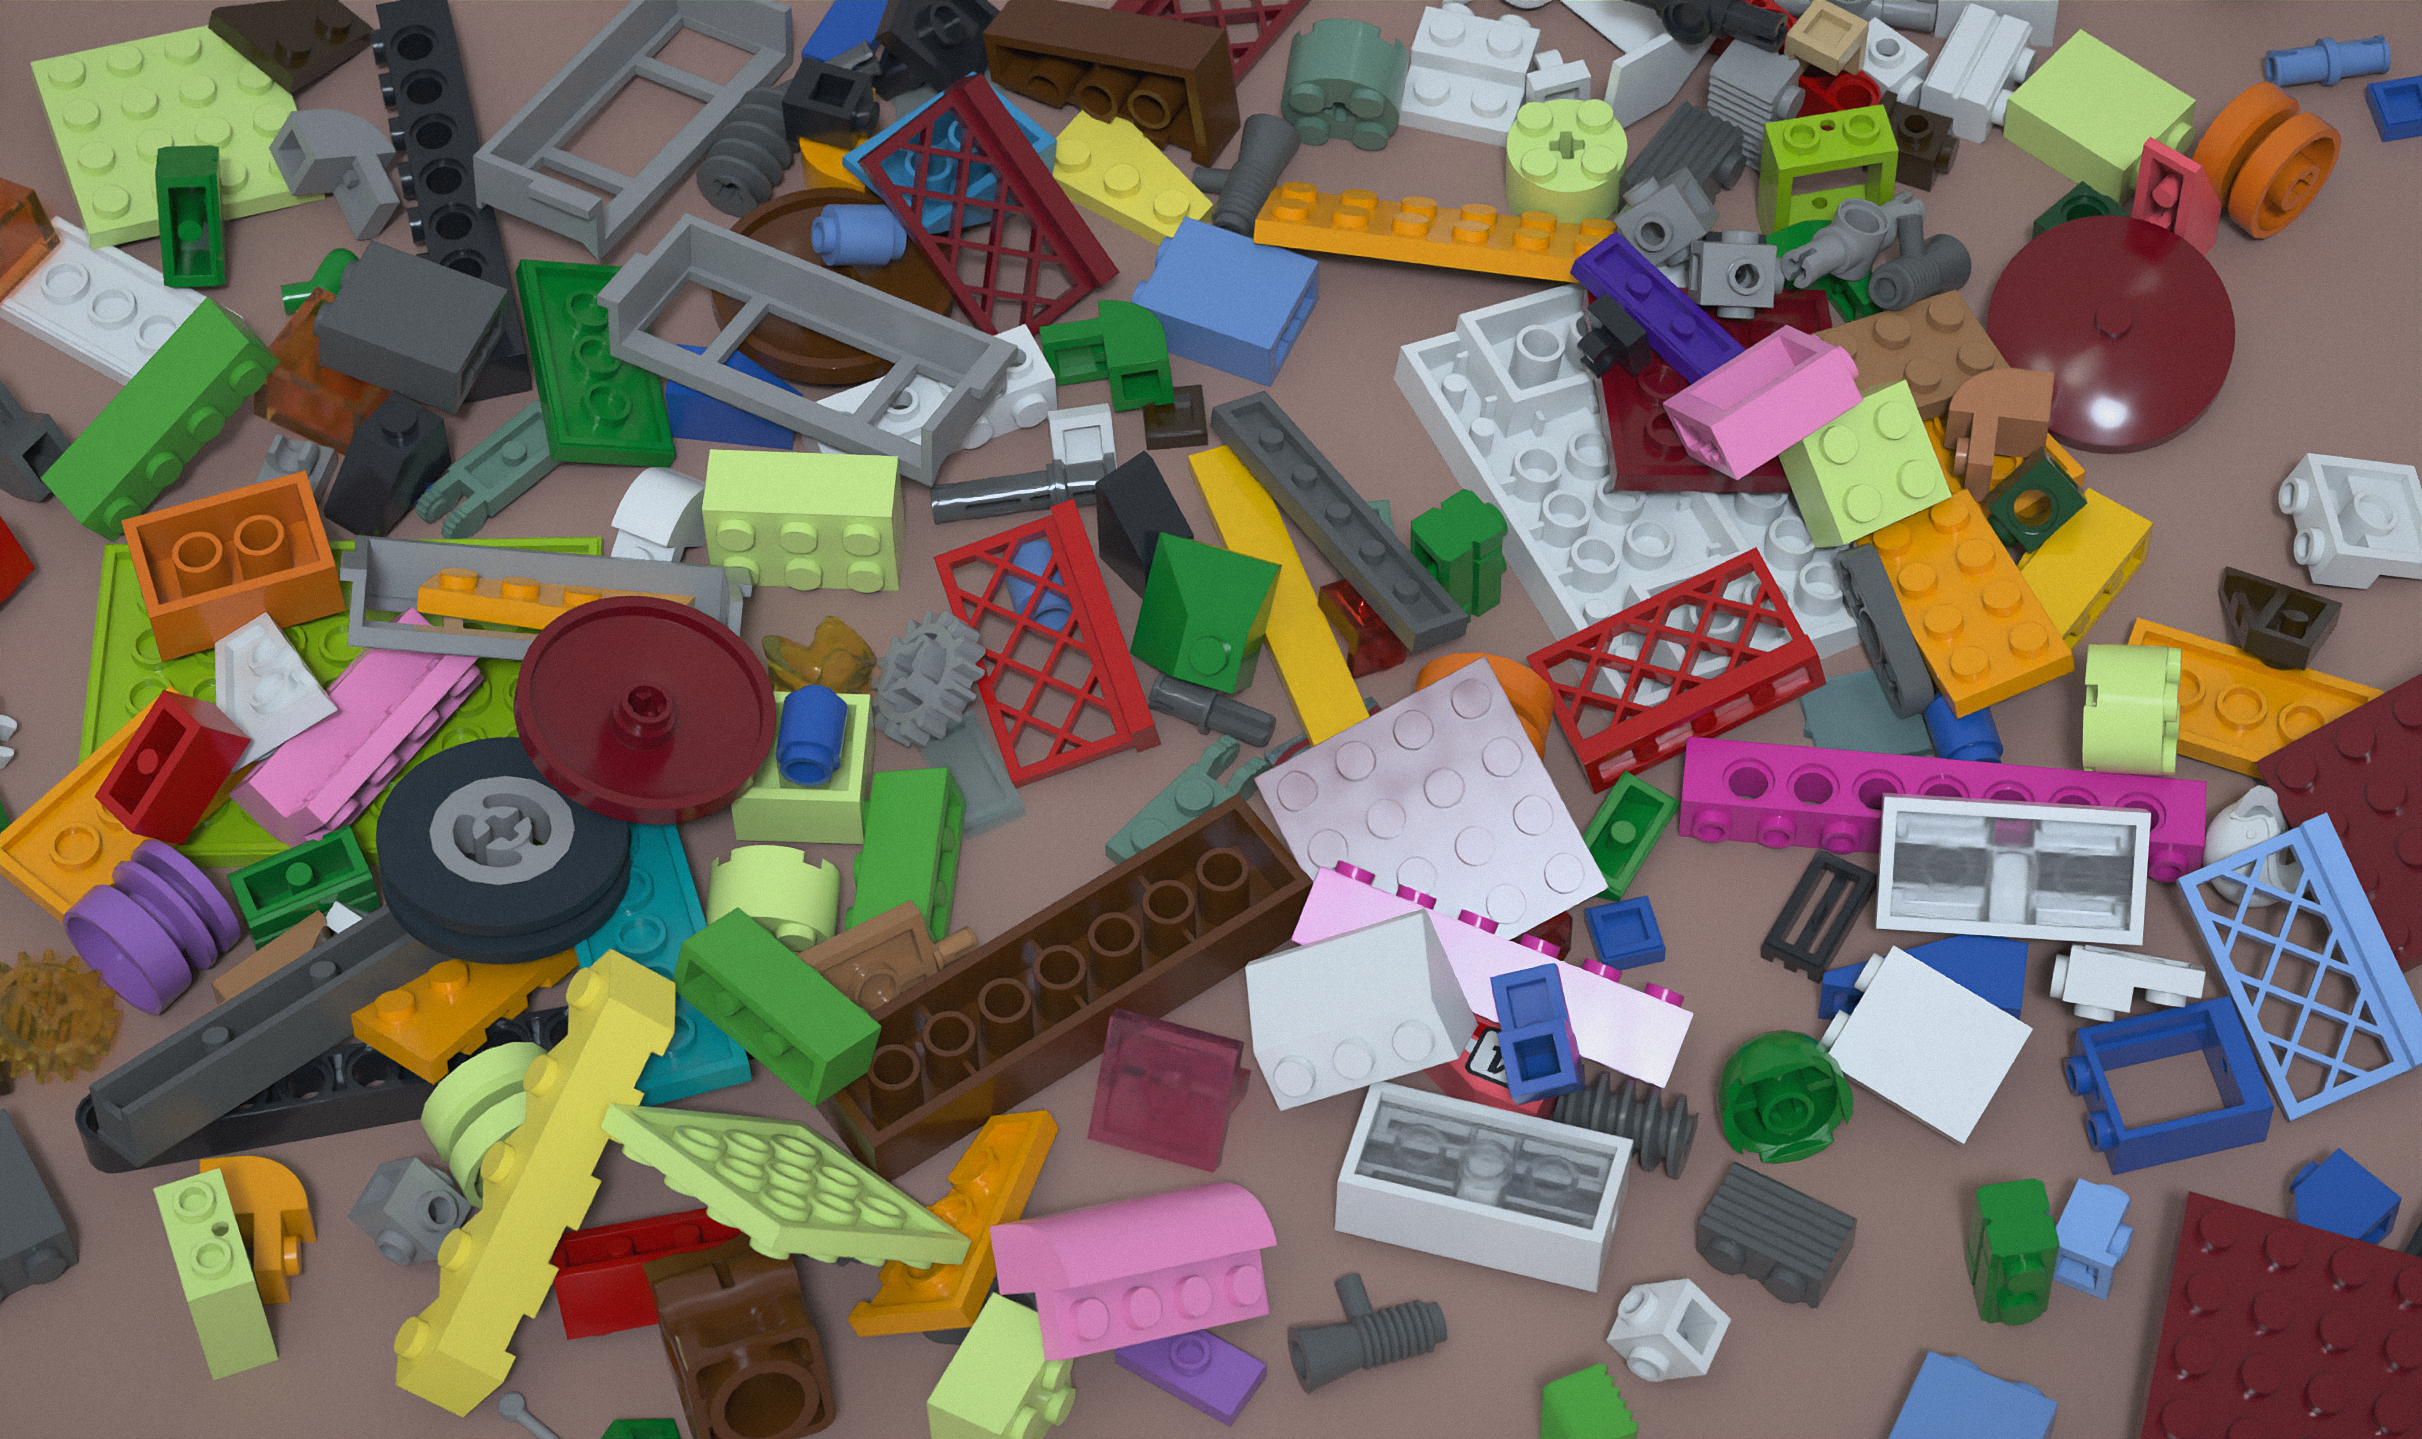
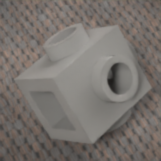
(1666, 217)
(1714, 271)
(409, 1210)

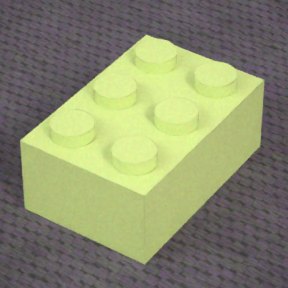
(806, 518)

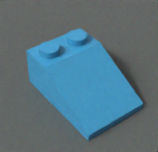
(941, 172)

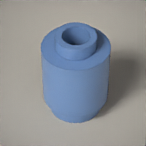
(858, 235)
(1053, 610)

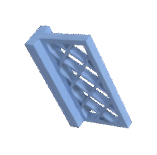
(2358, 940)

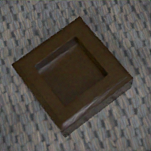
(1176, 423)

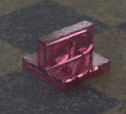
(1167, 1090)

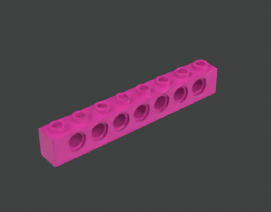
(1854, 780)

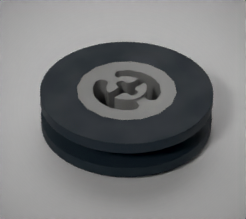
(516, 896)

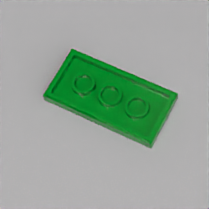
(588, 399)

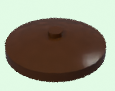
(802, 352)

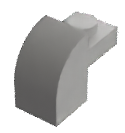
(342, 156)

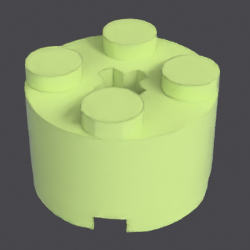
(1565, 160)
(2132, 709)
(778, 893)

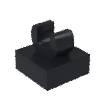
(1613, 339)

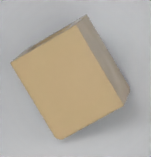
(1828, 39)

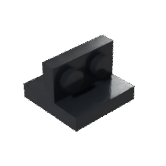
(931, 43)

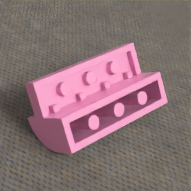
(337, 766)
(1138, 1267)

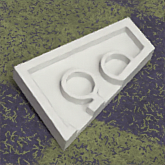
(266, 687)

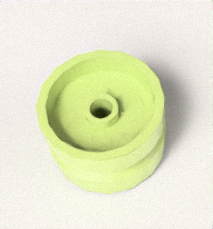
(476, 1108)

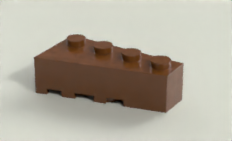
(1113, 63)

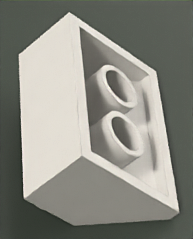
(1356, 1010)

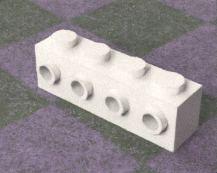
(1024, 404)

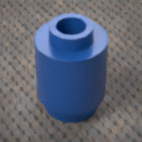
(811, 735)
(1964, 738)

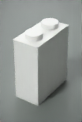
(1925, 1044)

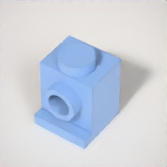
(2092, 1238)

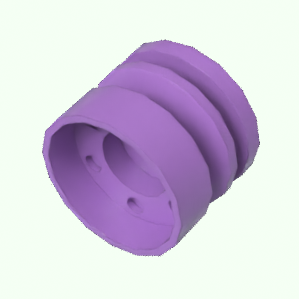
(152, 926)

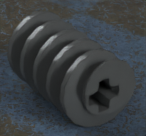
(747, 154)
(1653, 1128)

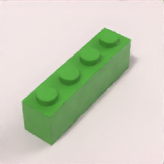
(160, 419)

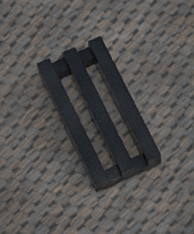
(1798, 955)

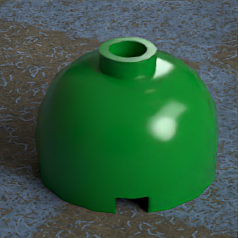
(1782, 1096)

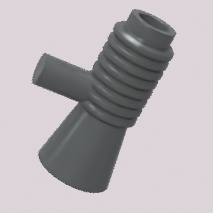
(1263, 154)
(1922, 269)
(1367, 1340)

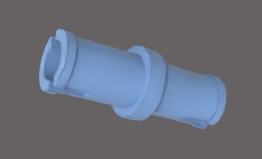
(2327, 61)

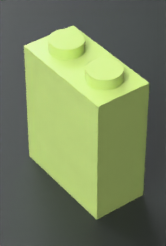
(2093, 113)

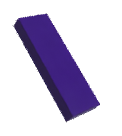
(1673, 322)

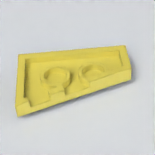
(1125, 178)

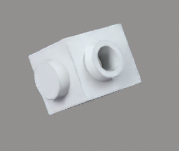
(1895, 63)

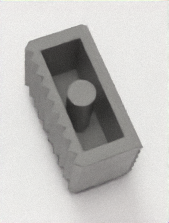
(1754, 89)

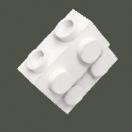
(1468, 74)
(2354, 519)
(2104, 980)

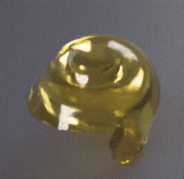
(834, 660)

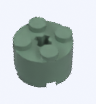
(1344, 84)

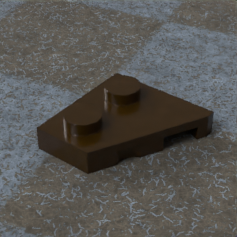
(292, 37)
(2277, 619)

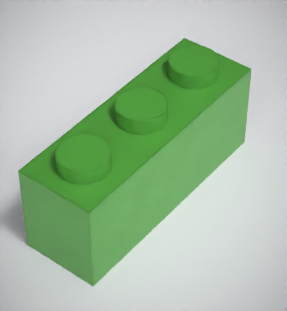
(910, 847)
(776, 1006)

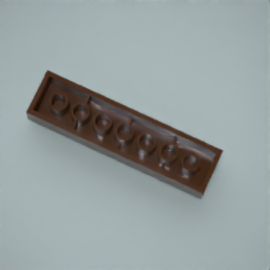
(1046, 989)

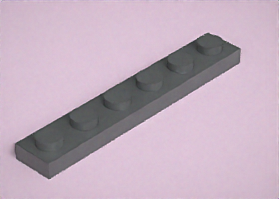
(1339, 522)

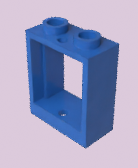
(2159, 1035)

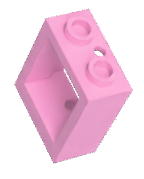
(1764, 401)

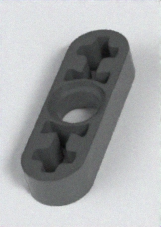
(1884, 630)

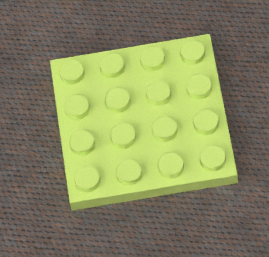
(171, 89)
(784, 1187)

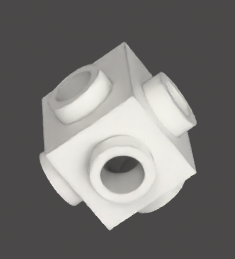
(1668, 1330)

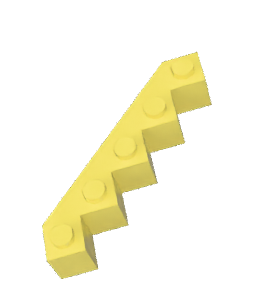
(535, 1185)

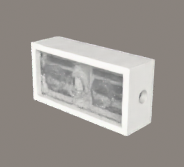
(2012, 868)
(1483, 1185)

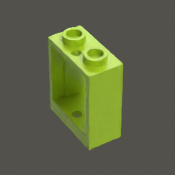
(1803, 148)

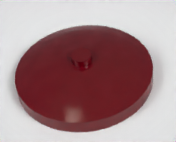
(2123, 323)
(644, 710)

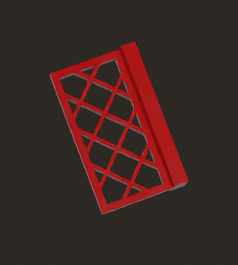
(1098, 627)
(1709, 705)

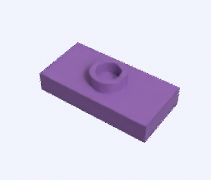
(1197, 1371)

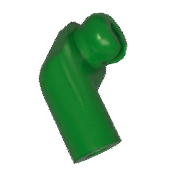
(326, 277)

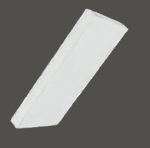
(98, 305)

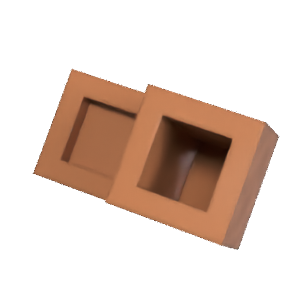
(1997, 414)

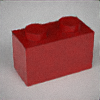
(172, 767)

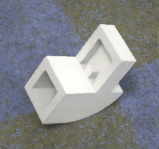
(660, 516)

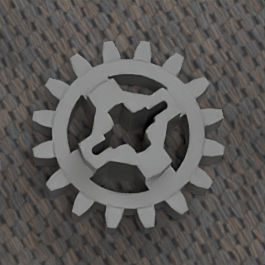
(926, 679)

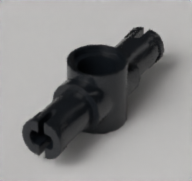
(1697, 19)

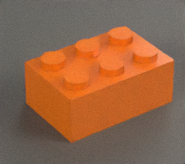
(231, 560)

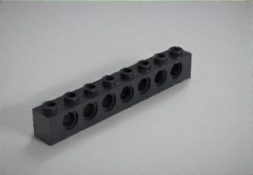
(440, 144)

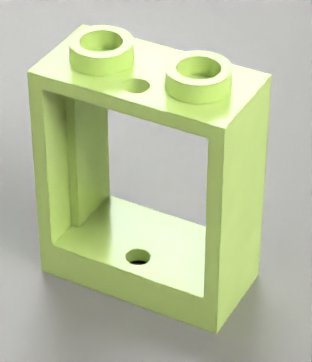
(215, 1274)

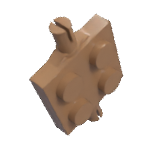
(886, 956)

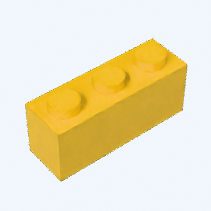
(2086, 564)

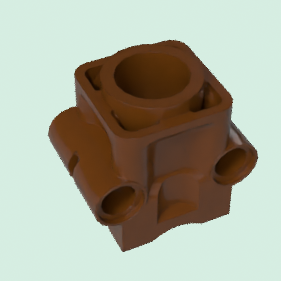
(740, 1343)

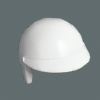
(2242, 826)

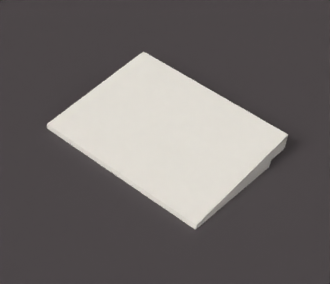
(1528, 436)

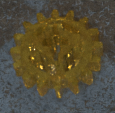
(76, 1010)

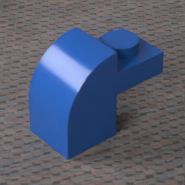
(1536, 1034)

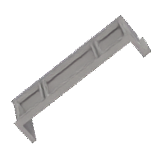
(625, 47)
(819, 301)
(390, 571)

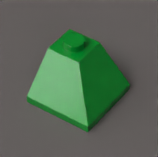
(1205, 613)

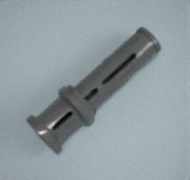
(1020, 491)

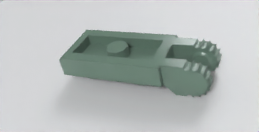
(490, 475)
(1187, 798)

